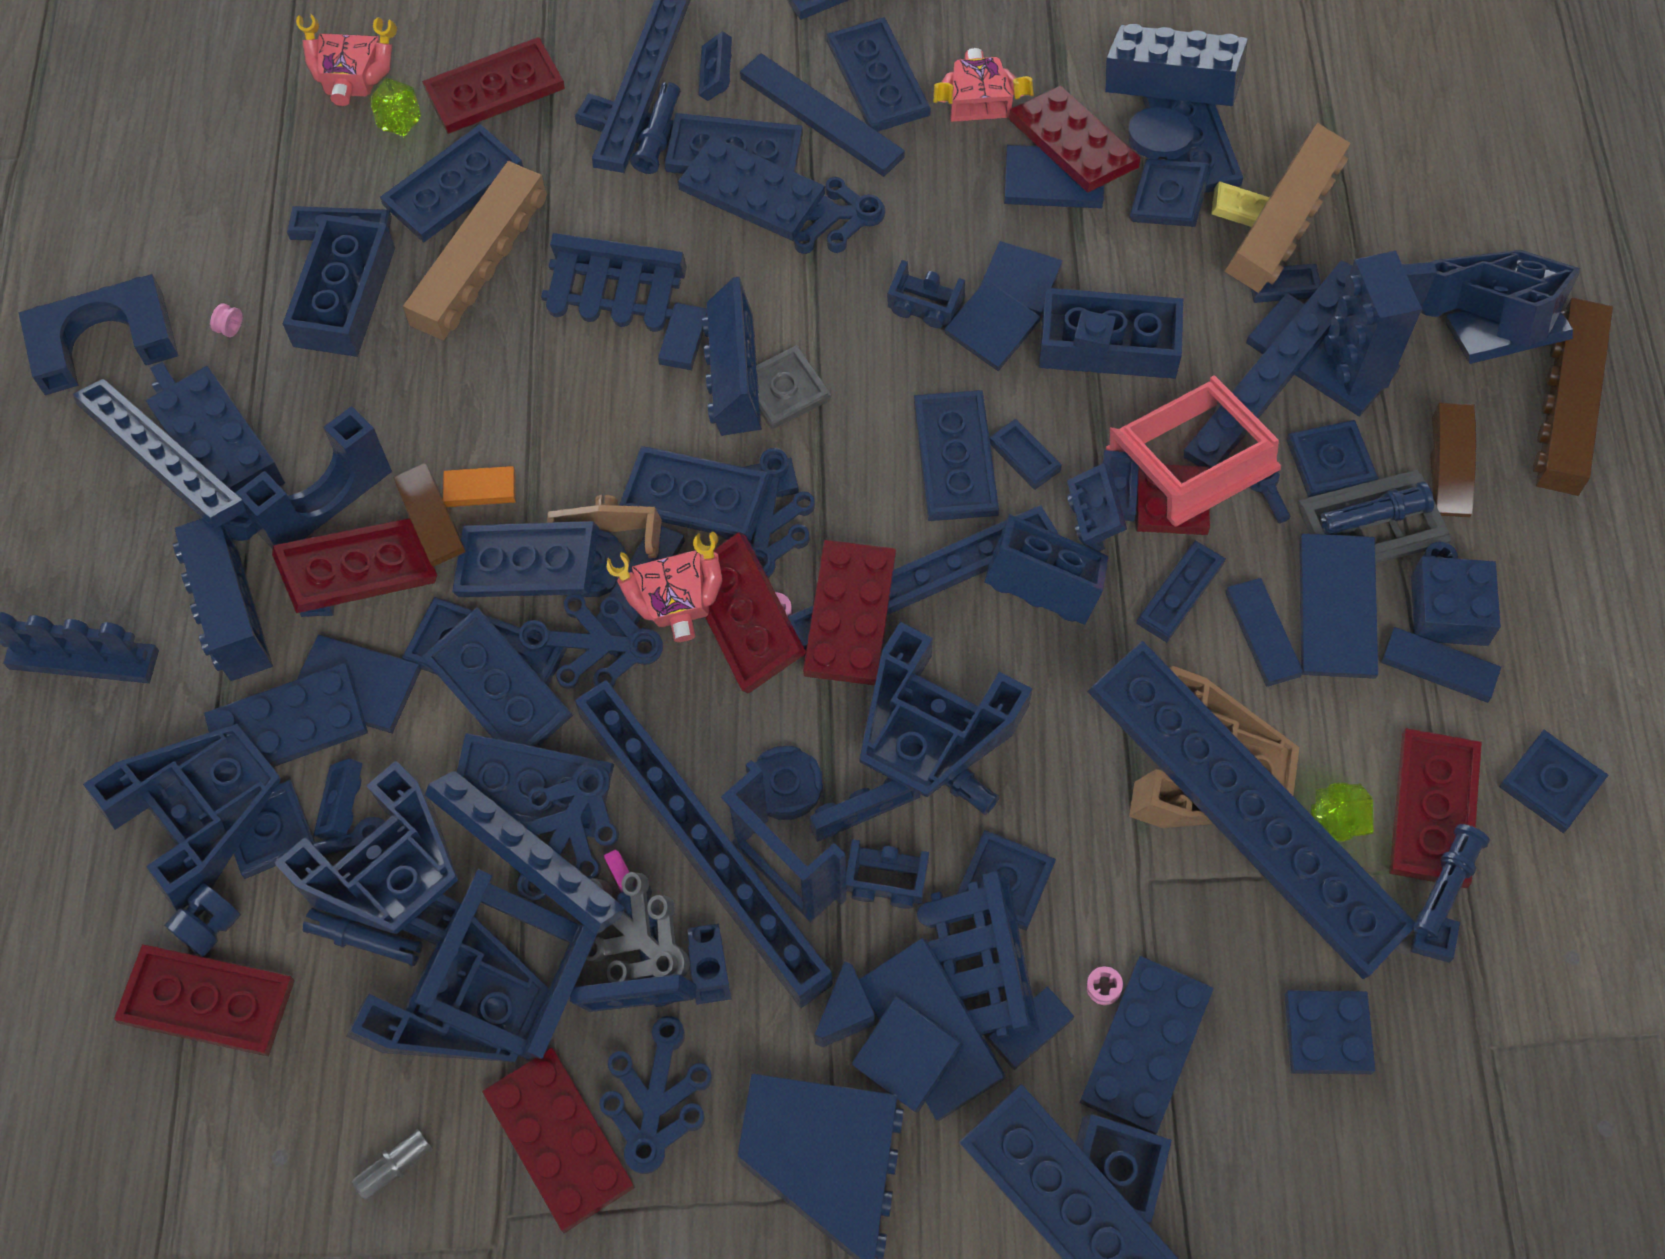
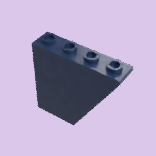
(825, 1155)

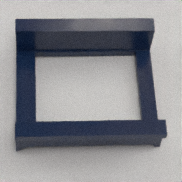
(820, 881)
(580, 943)

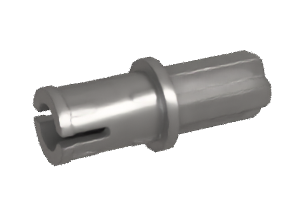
(391, 1165)

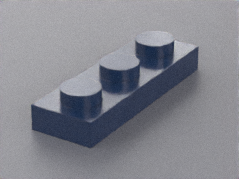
(860, 807)

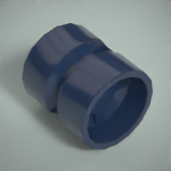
(192, 930)

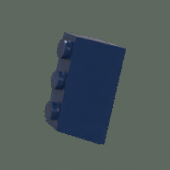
(1047, 570)

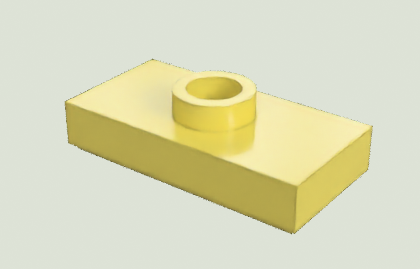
(1237, 204)

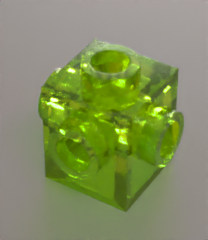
(395, 107)
(1344, 810)

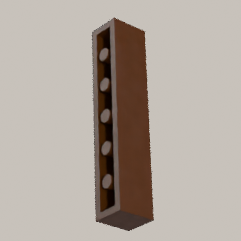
(1573, 399)

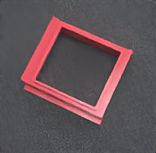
(1214, 484)

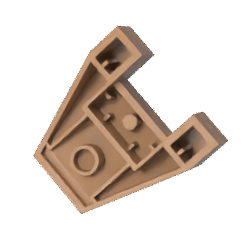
(1165, 805)

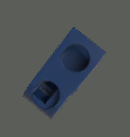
(708, 964)

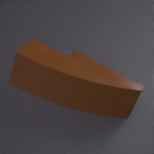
(1454, 458)
(429, 514)

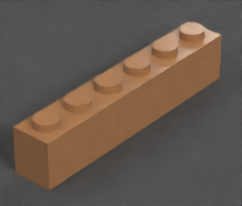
(1287, 209)
(475, 251)

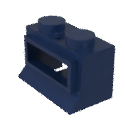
(929, 288)
(888, 860)

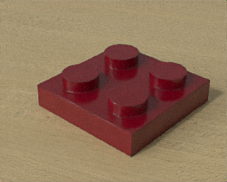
(1153, 505)

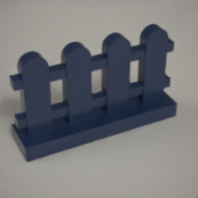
(616, 261)
(76, 649)
(1000, 936)

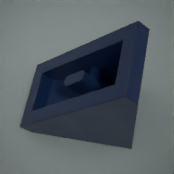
(846, 1010)

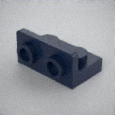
(1096, 506)

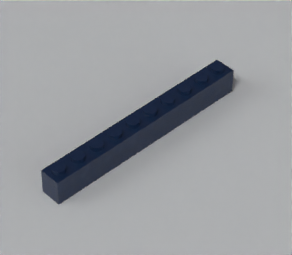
(705, 845)

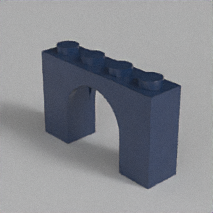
(54, 328)
(354, 469)

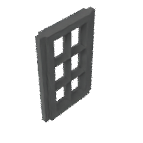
(1369, 491)

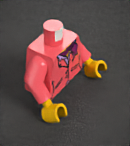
(347, 62)
(980, 88)
(674, 587)

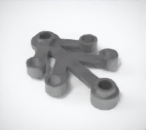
(639, 937)

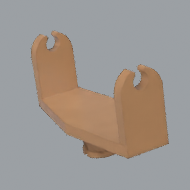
(615, 519)

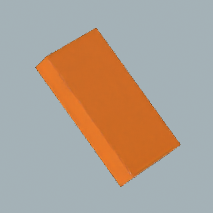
(479, 486)

